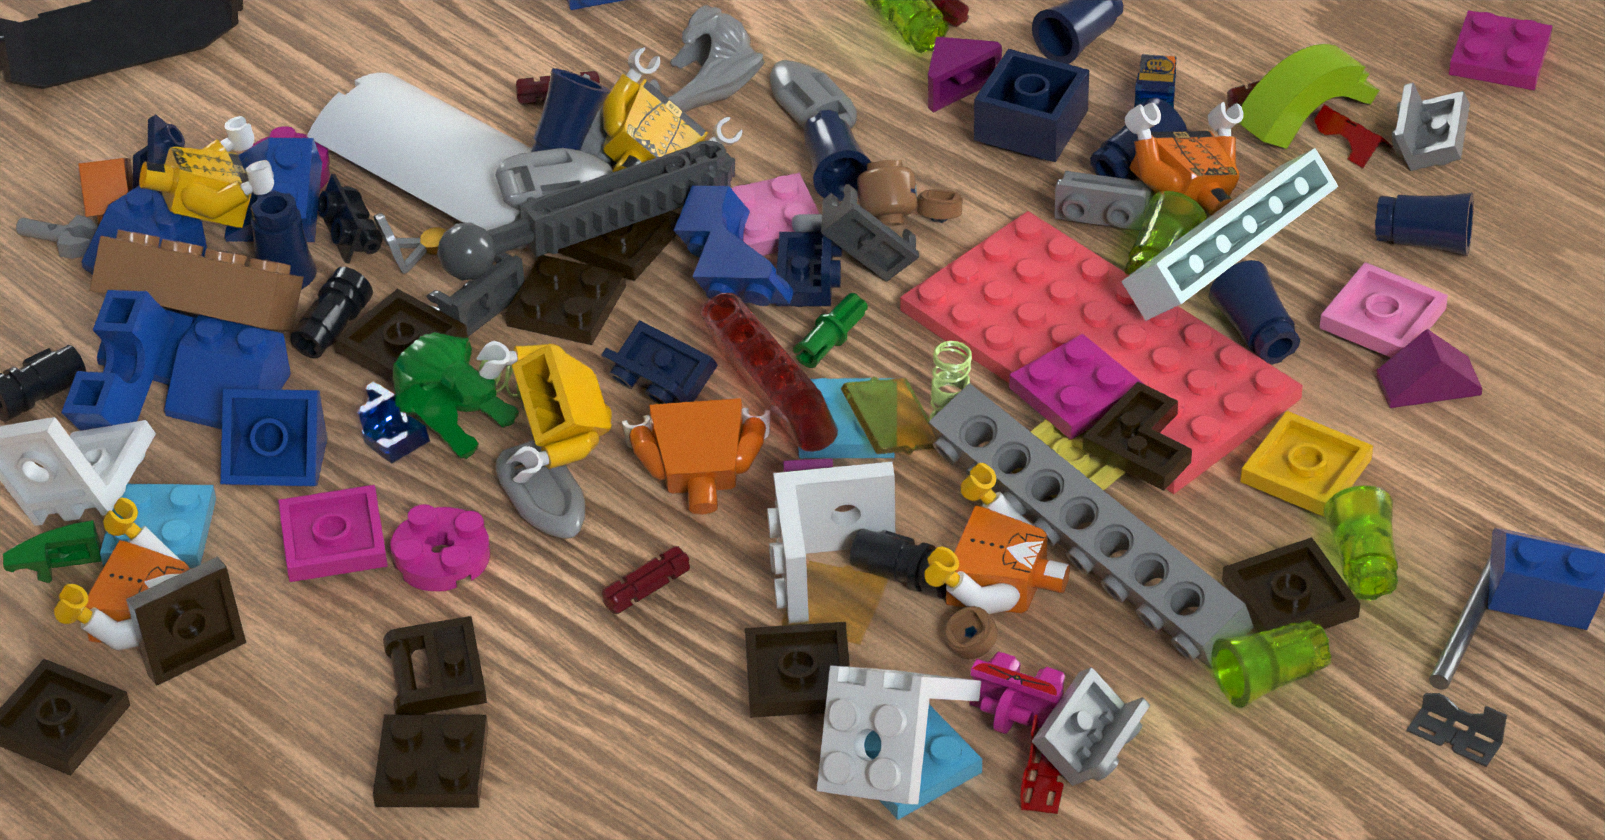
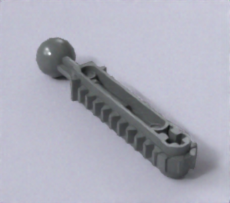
(589, 208)

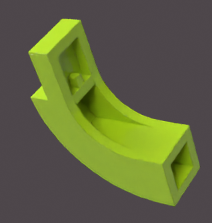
(1298, 87)

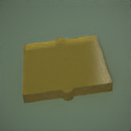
(890, 415)
(842, 596)

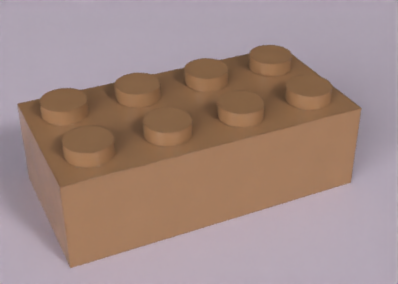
(205, 285)

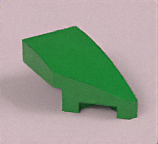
(54, 549)

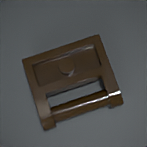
(451, 662)

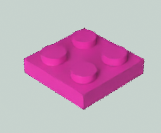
(1500, 50)
(1073, 385)
(332, 533)

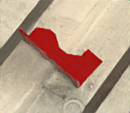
(1360, 139)
(1045, 781)

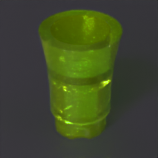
(914, 20)
(1166, 220)
(1364, 539)
(1268, 660)

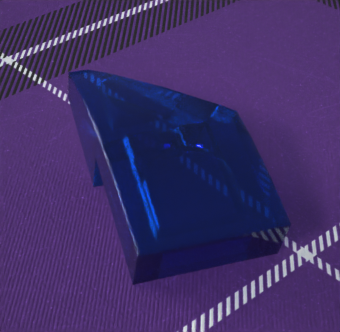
(386, 428)

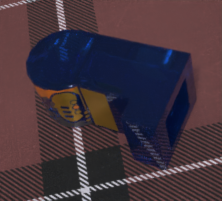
(1156, 79)

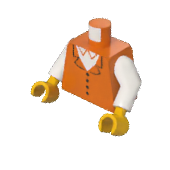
(998, 555)
(129, 570)

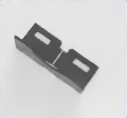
(1489, 724)

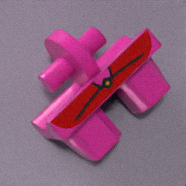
(1016, 695)

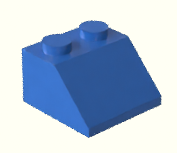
(295, 171)
(148, 214)
(222, 356)
(1545, 578)

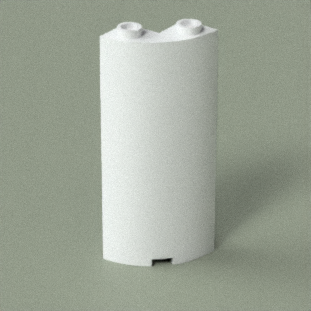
(422, 147)

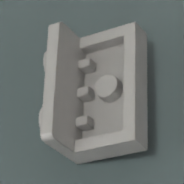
(1430, 129)
(1102, 200)
(1089, 729)

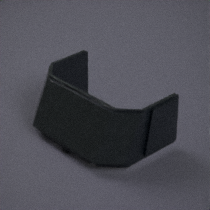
(108, 37)

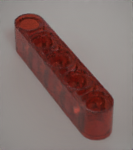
(770, 372)

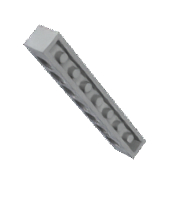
(976, 419)

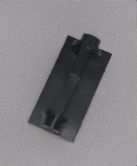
(348, 220)

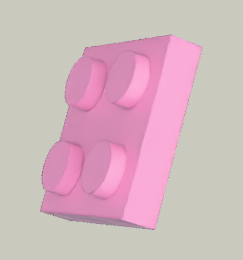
(771, 209)
(1382, 310)

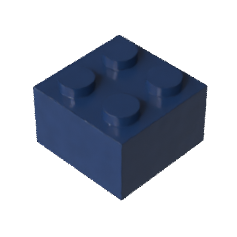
(1031, 105)

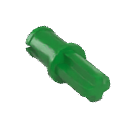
(830, 330)

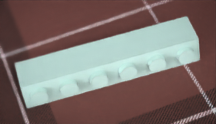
(1229, 234)

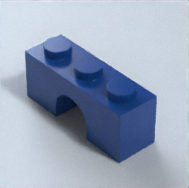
(134, 340)

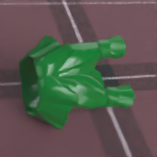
(437, 381)

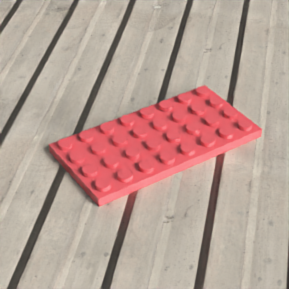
(1041, 288)

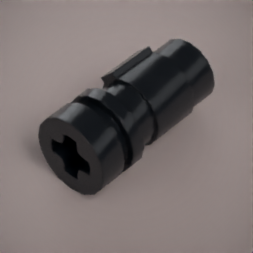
(326, 318)
(37, 379)
(895, 559)

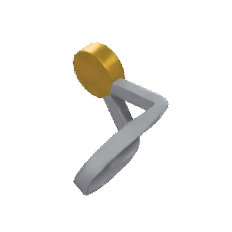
(427, 243)

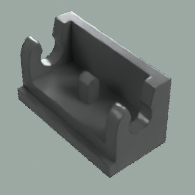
(866, 236)
(483, 297)

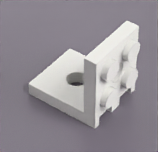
(78, 469)
(808, 523)
(897, 710)

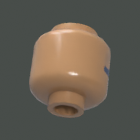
(888, 191)

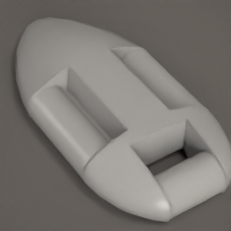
(807, 91)
(546, 173)
(548, 499)

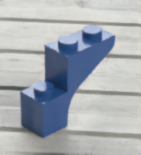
(714, 230)

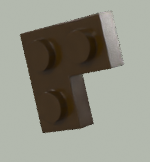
(1132, 437)

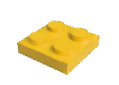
(1306, 462)

